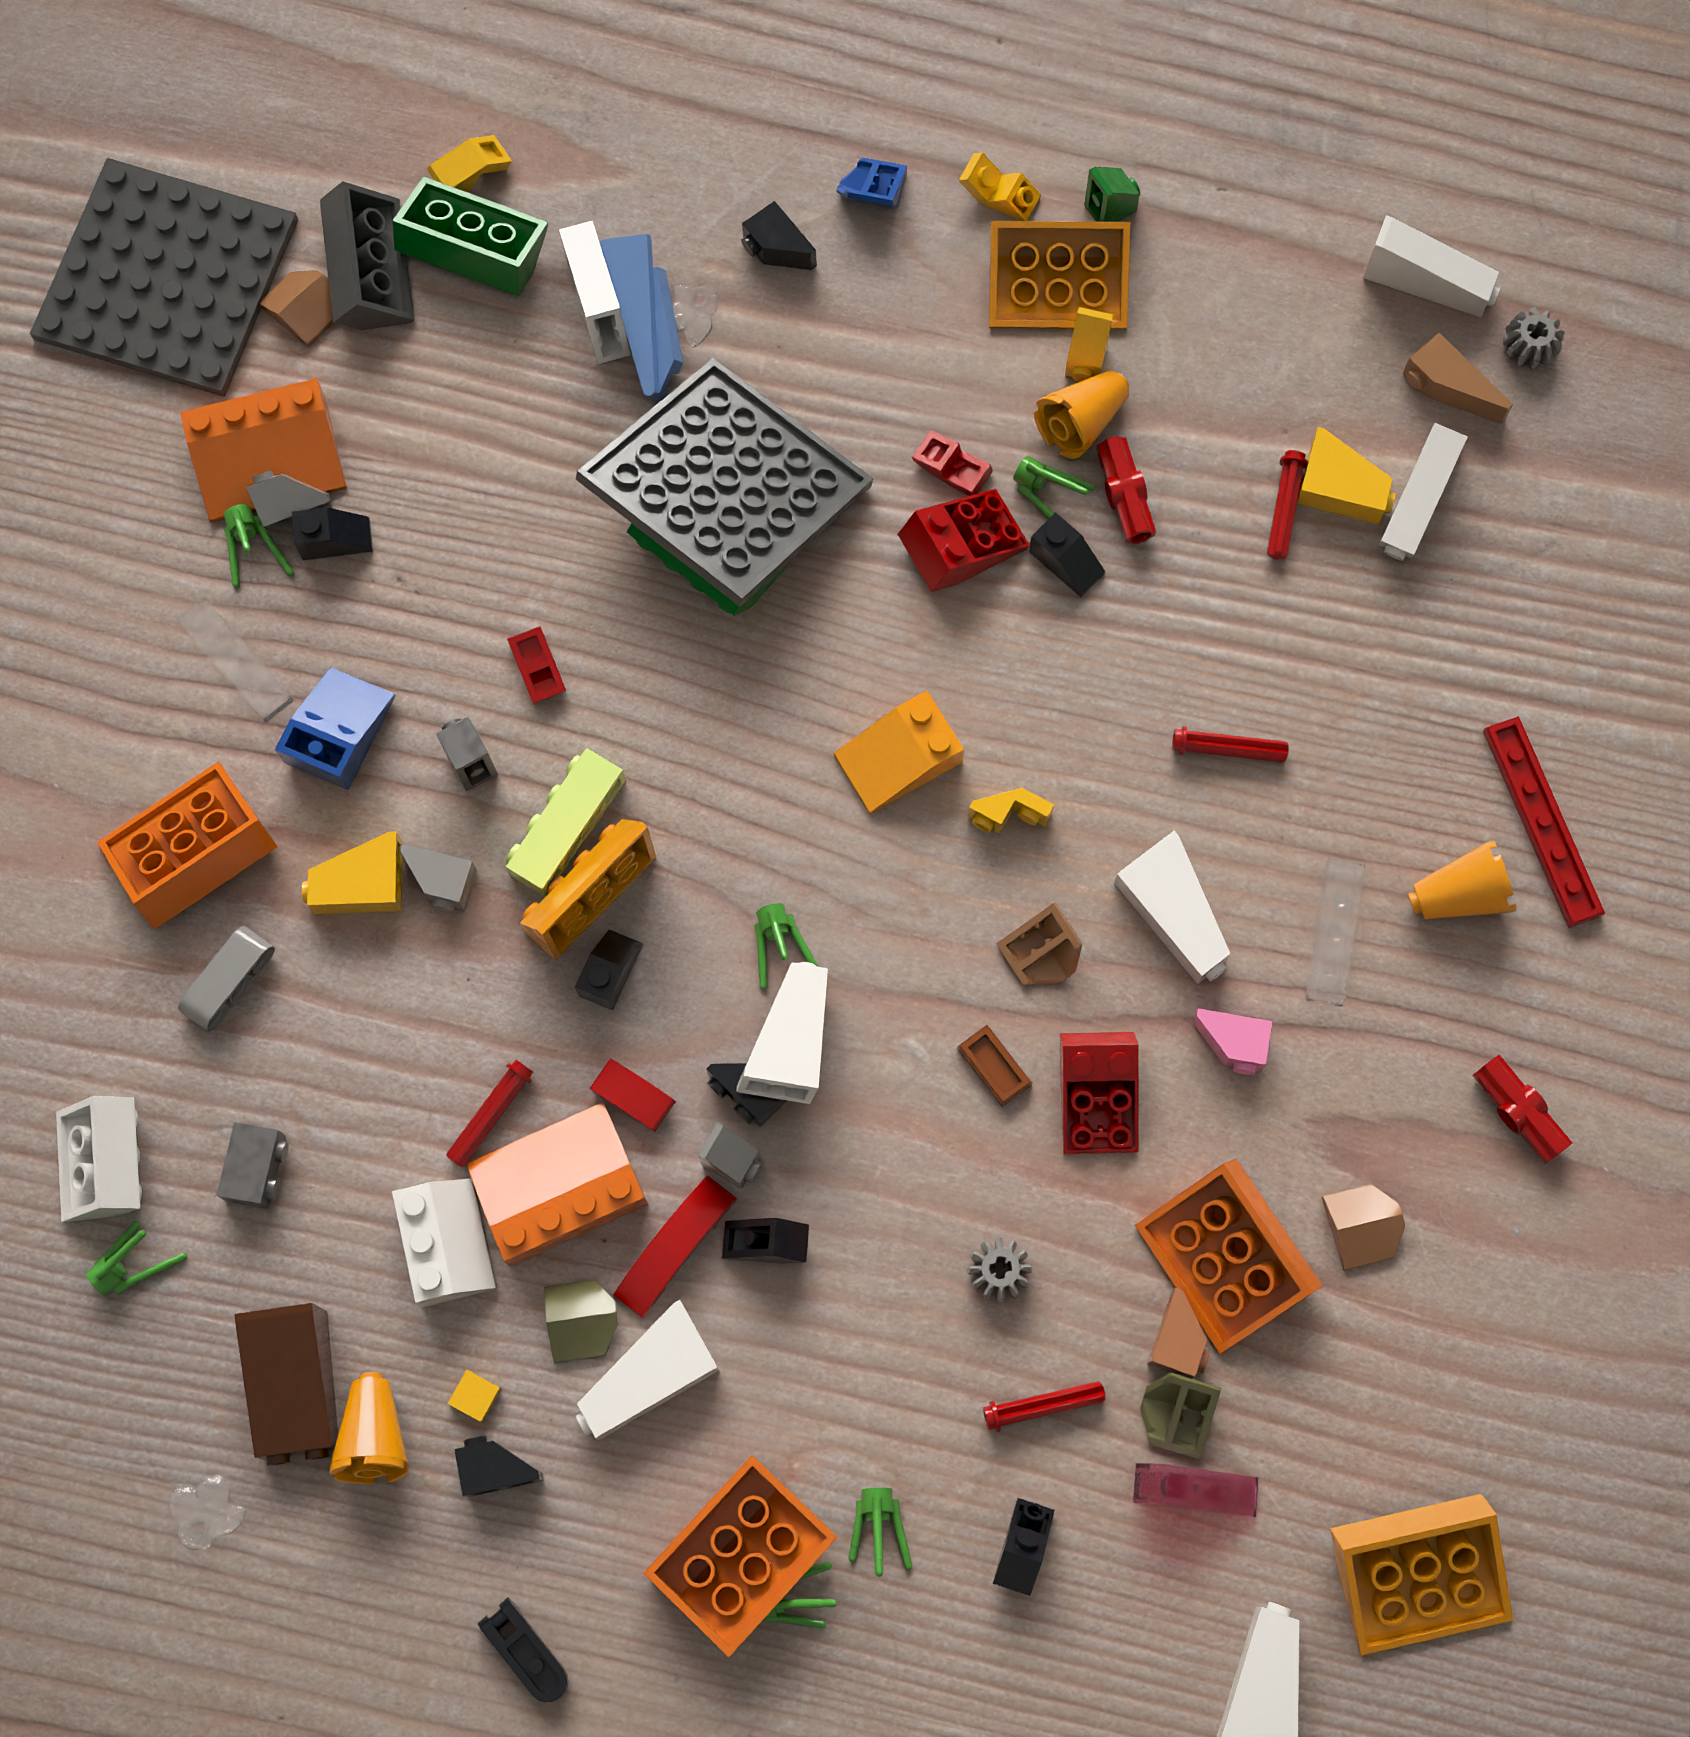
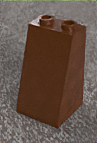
(288, 1382)

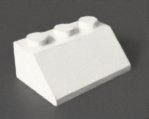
(98, 1158)
(443, 1241)

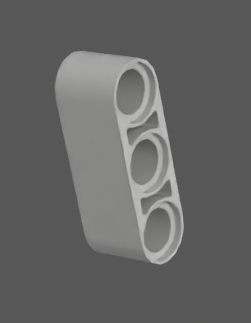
(226, 978)

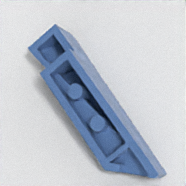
(645, 311)

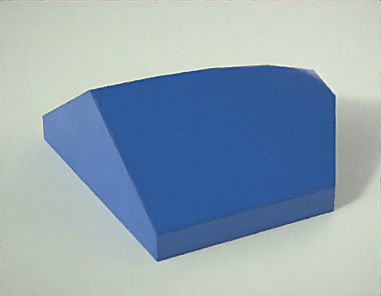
(874, 182)

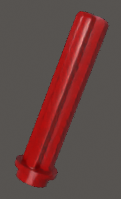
(1286, 502)
(1229, 745)
(489, 1113)
(1043, 1405)

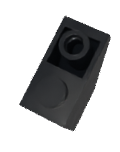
(749, 1107)
(1024, 1547)

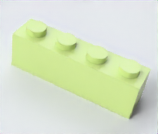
(565, 822)

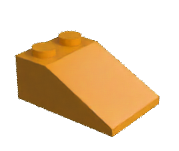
(900, 752)

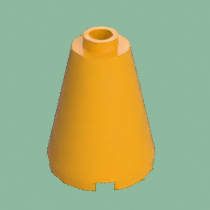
(1080, 412)
(1465, 887)
(369, 1435)

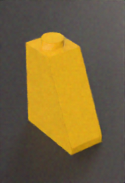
(1344, 481)
(358, 879)

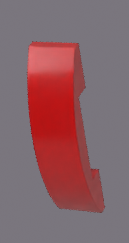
(673, 1245)

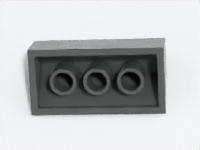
(364, 271)

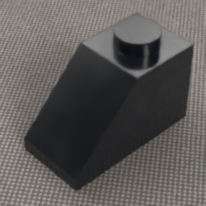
(777, 240)
(330, 533)
(1066, 554)
(608, 969)
(765, 1240)
(491, 1468)

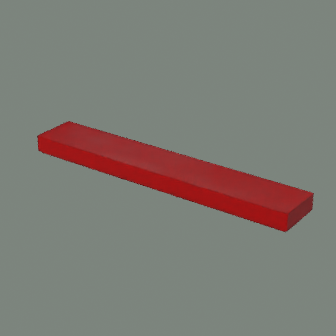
(1543, 822)

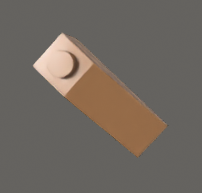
(1451, 379)

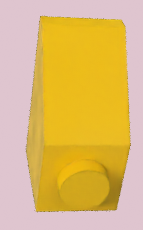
(1088, 344)

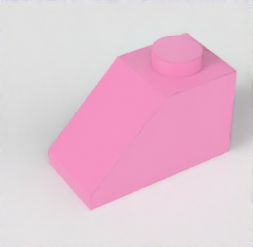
(1235, 1039)

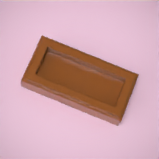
(994, 1065)

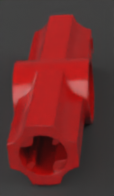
(1126, 490)
(1522, 1109)

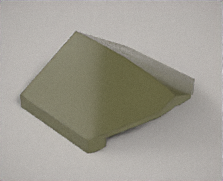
(579, 1320)
(1179, 1413)

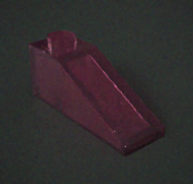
(1195, 1489)

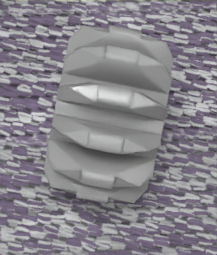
(1538, 350)
(1011, 1277)

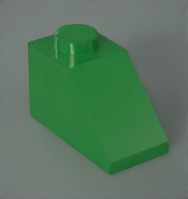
(1111, 194)

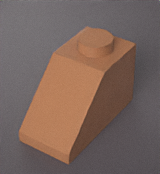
(1180, 1339)

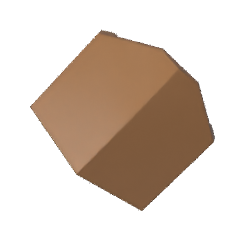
(301, 304)
(1043, 948)
(1364, 1225)

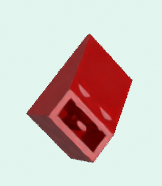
(961, 538)
(1099, 1092)

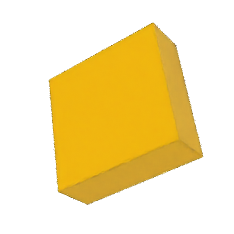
(474, 1396)

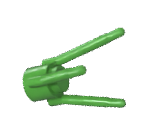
(1035, 474)
(242, 527)
(775, 925)
(109, 1271)
(877, 1505)
(777, 1615)

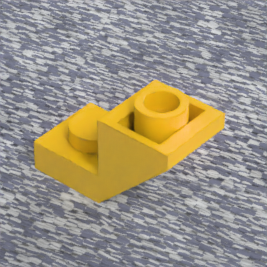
(468, 161)
(1004, 193)
(995, 810)

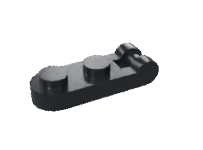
(526, 1653)

